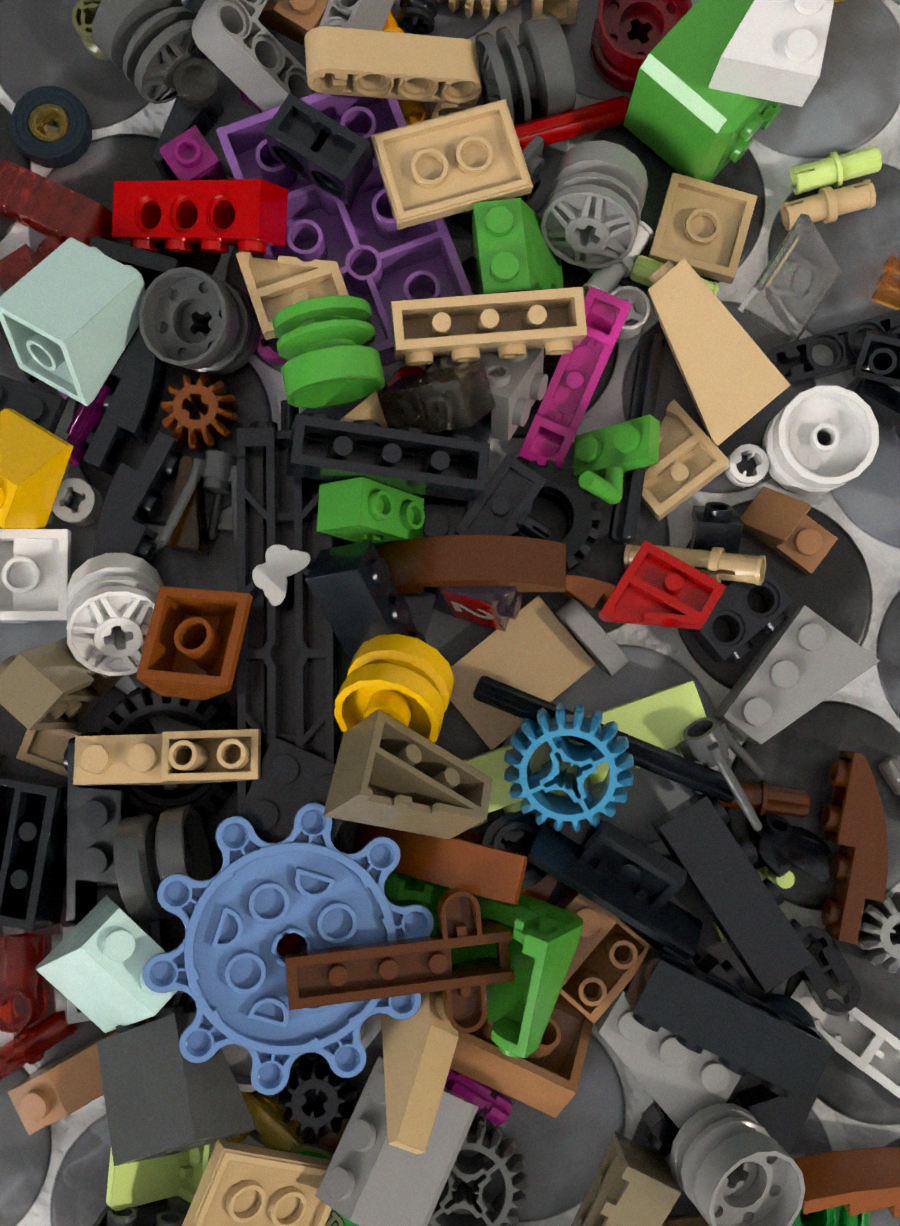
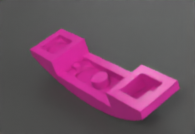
(575, 380)

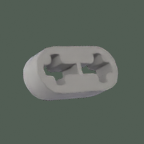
(591, 637)

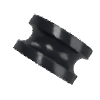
(417, 16)

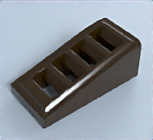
(191, 530)

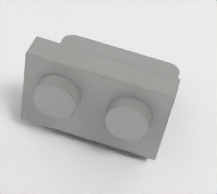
(514, 387)

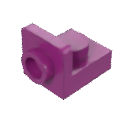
(192, 157)

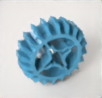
(536, 786)

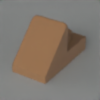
(787, 530)

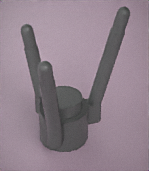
(218, 475)
(709, 743)

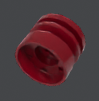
(617, 22)

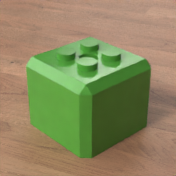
(677, 112)

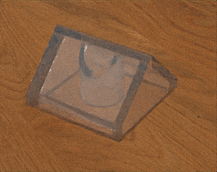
(793, 282)

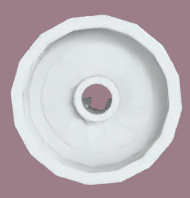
(821, 440)

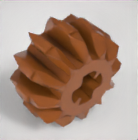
(189, 399)

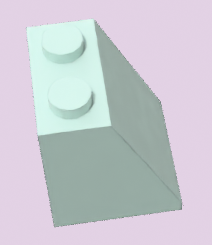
(72, 318)
(103, 968)

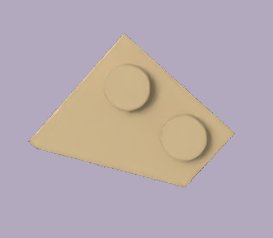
(286, 282)

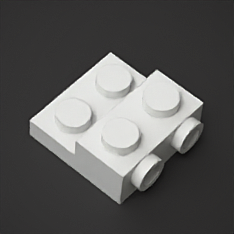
(34, 574)

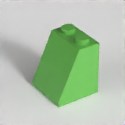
(511, 249)

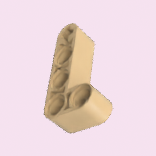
(394, 67)

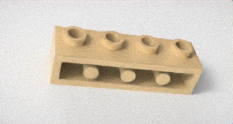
(488, 324)

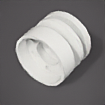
(111, 612)

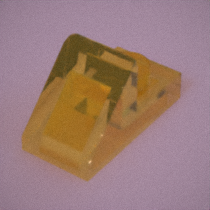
(269, 1124)

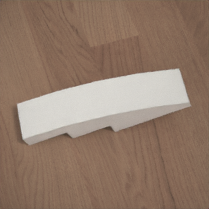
(857, 1039)

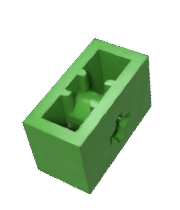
(369, 511)

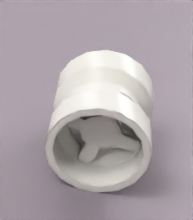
(637, 315)

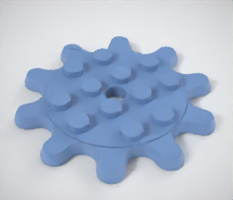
(233, 937)

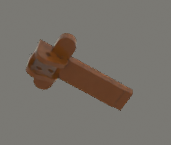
(410, 966)

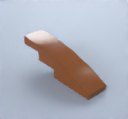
(853, 1178)

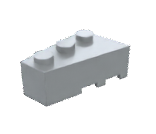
(791, 675)
(669, 1071)

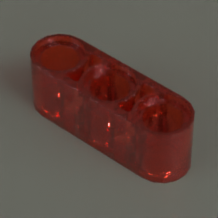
(50, 206)

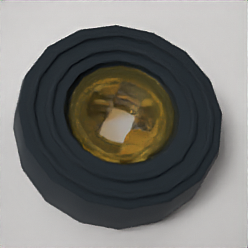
(51, 106)

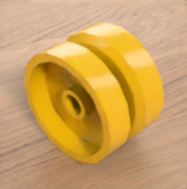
(400, 679)

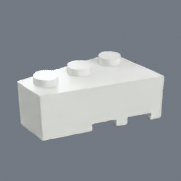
(776, 51)

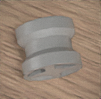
(86, 506)

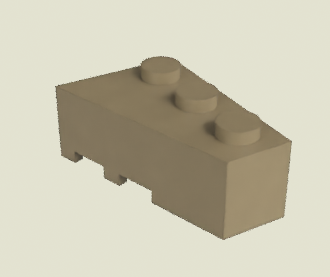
(629, 1188)

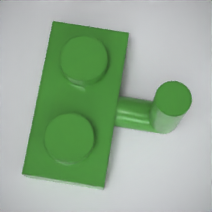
(612, 452)

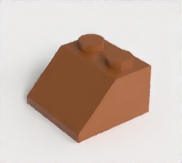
(193, 642)

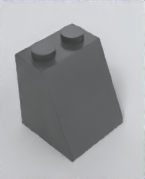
(160, 1099)

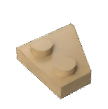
(684, 464)

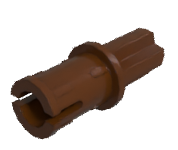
(774, 799)

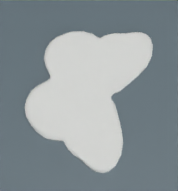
(273, 574)

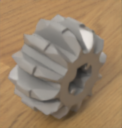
(877, 933)

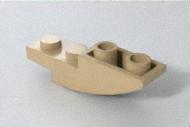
(168, 758)

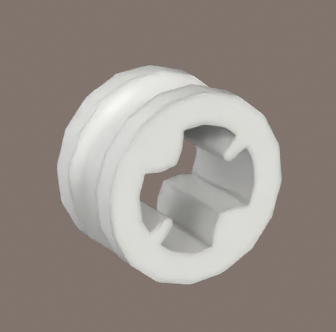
(758, 473)

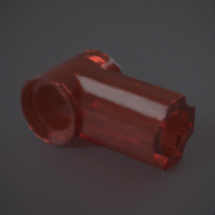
(19, 978)

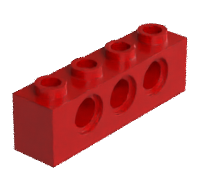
(200, 213)

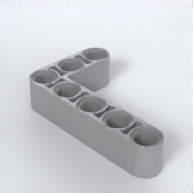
(248, 52)

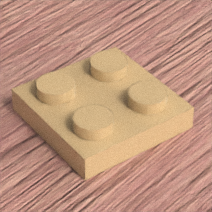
(703, 226)

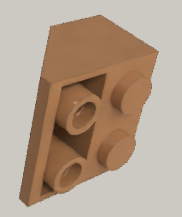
(604, 958)

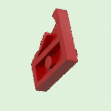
(662, 592)

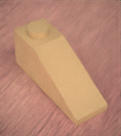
(416, 1071)

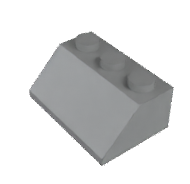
(386, 1184)

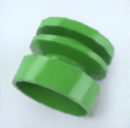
(328, 351)

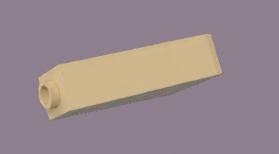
(716, 356)

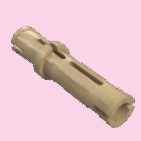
(713, 563)

